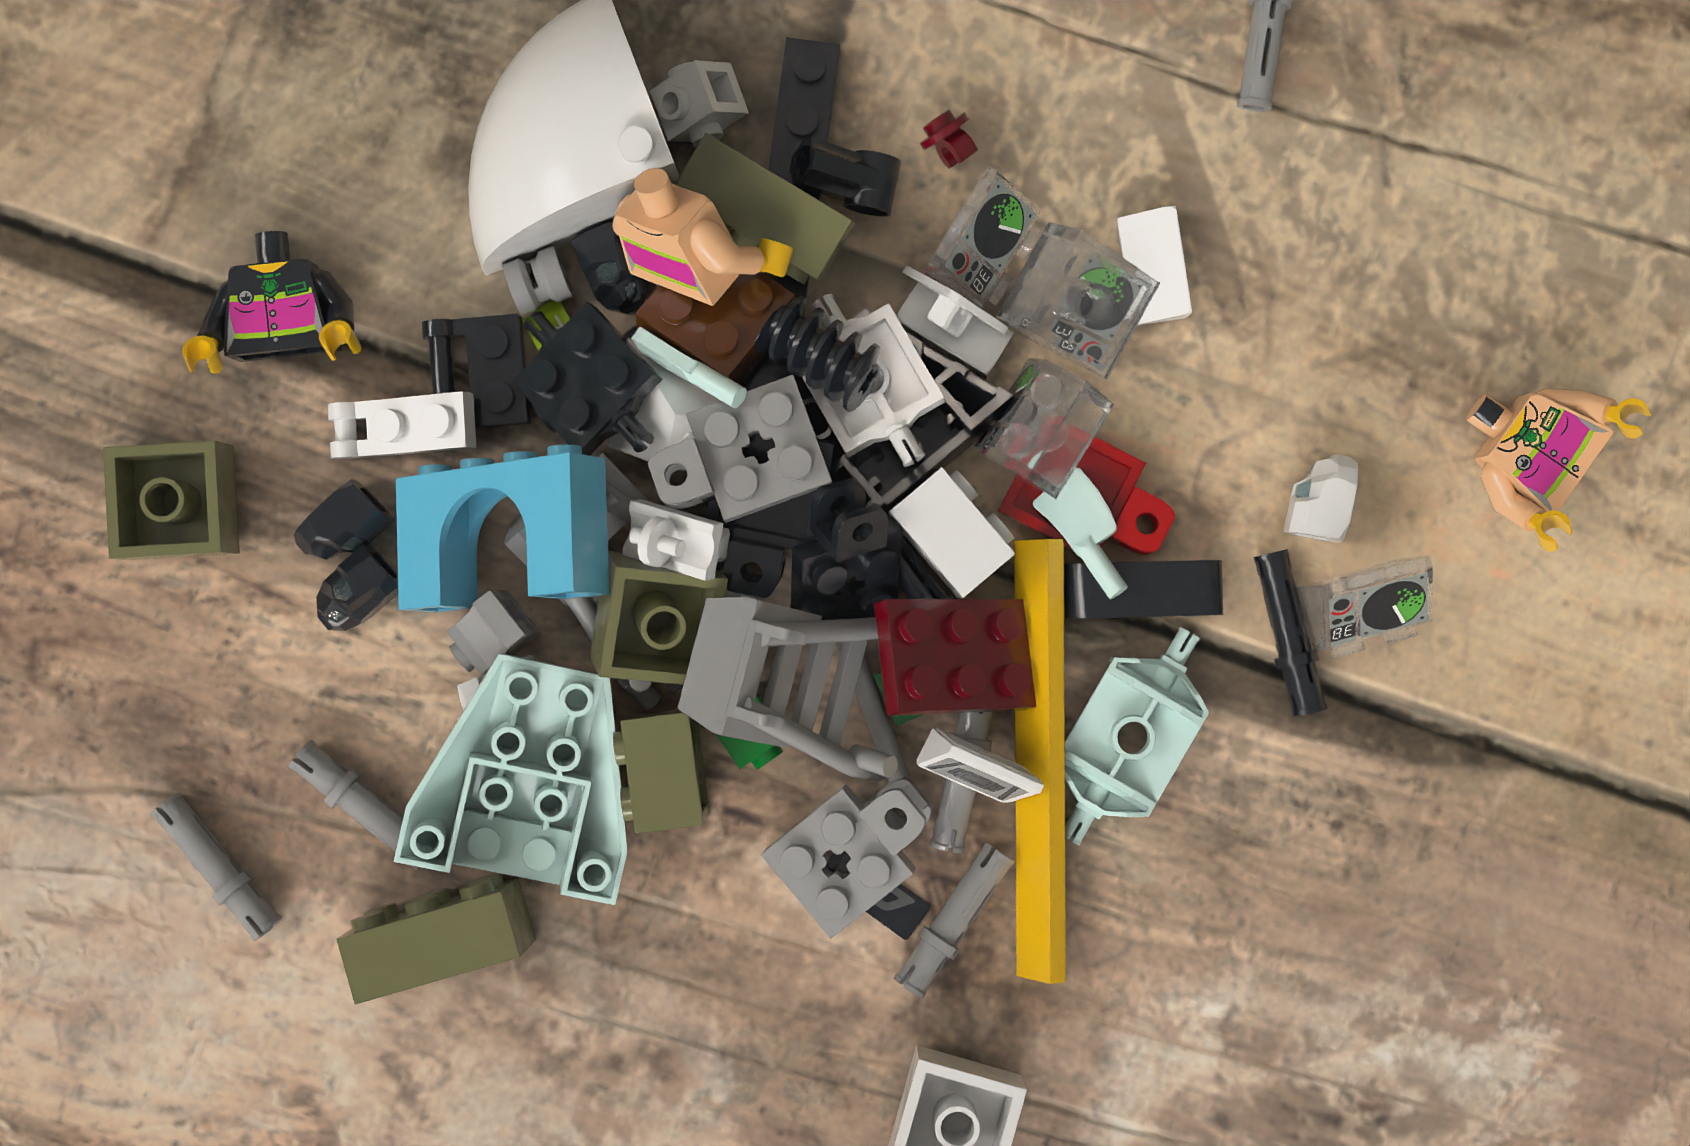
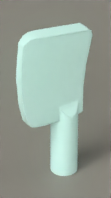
(689, 369)
(1084, 523)

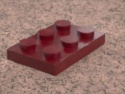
(954, 656)

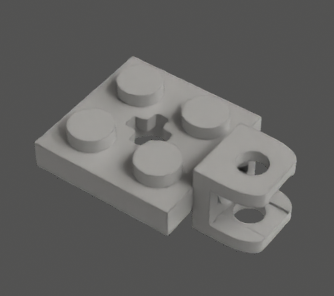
(717, 460)
(868, 833)

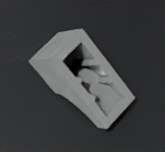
(490, 628)

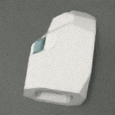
(1324, 500)

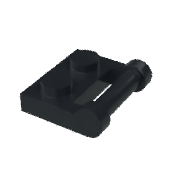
(493, 359)

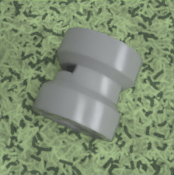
(549, 275)

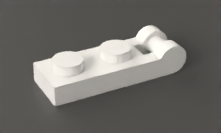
(404, 425)

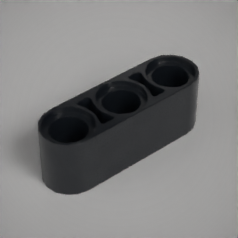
(1152, 590)

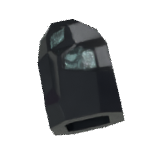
(607, 270)
(343, 522)
(356, 590)

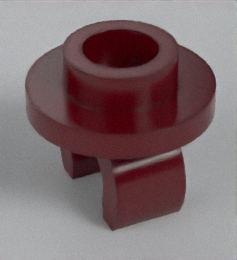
(950, 140)

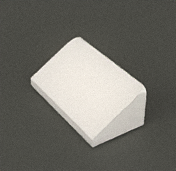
(1155, 246)
(975, 348)

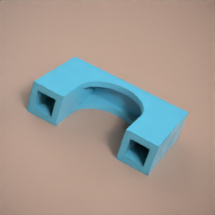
(562, 516)

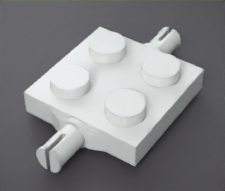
(900, 391)

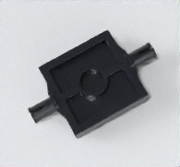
(587, 380)

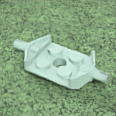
(1139, 691)

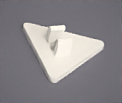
(951, 309)

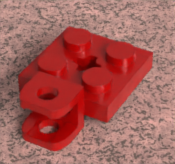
(1114, 476)

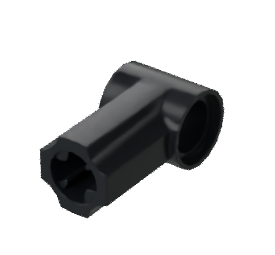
(857, 177)

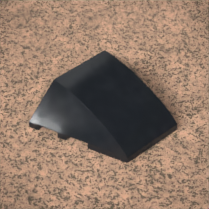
(941, 433)

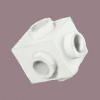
(698, 100)

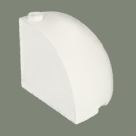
(561, 138)

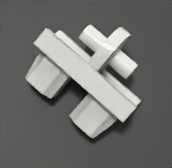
(675, 540)

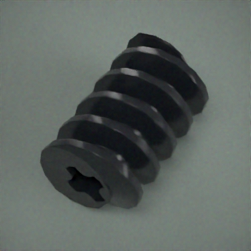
(819, 353)

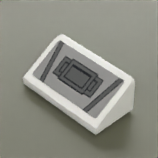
(977, 768)

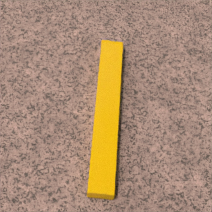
(1042, 751)

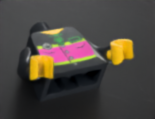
(274, 311)

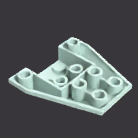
(526, 784)

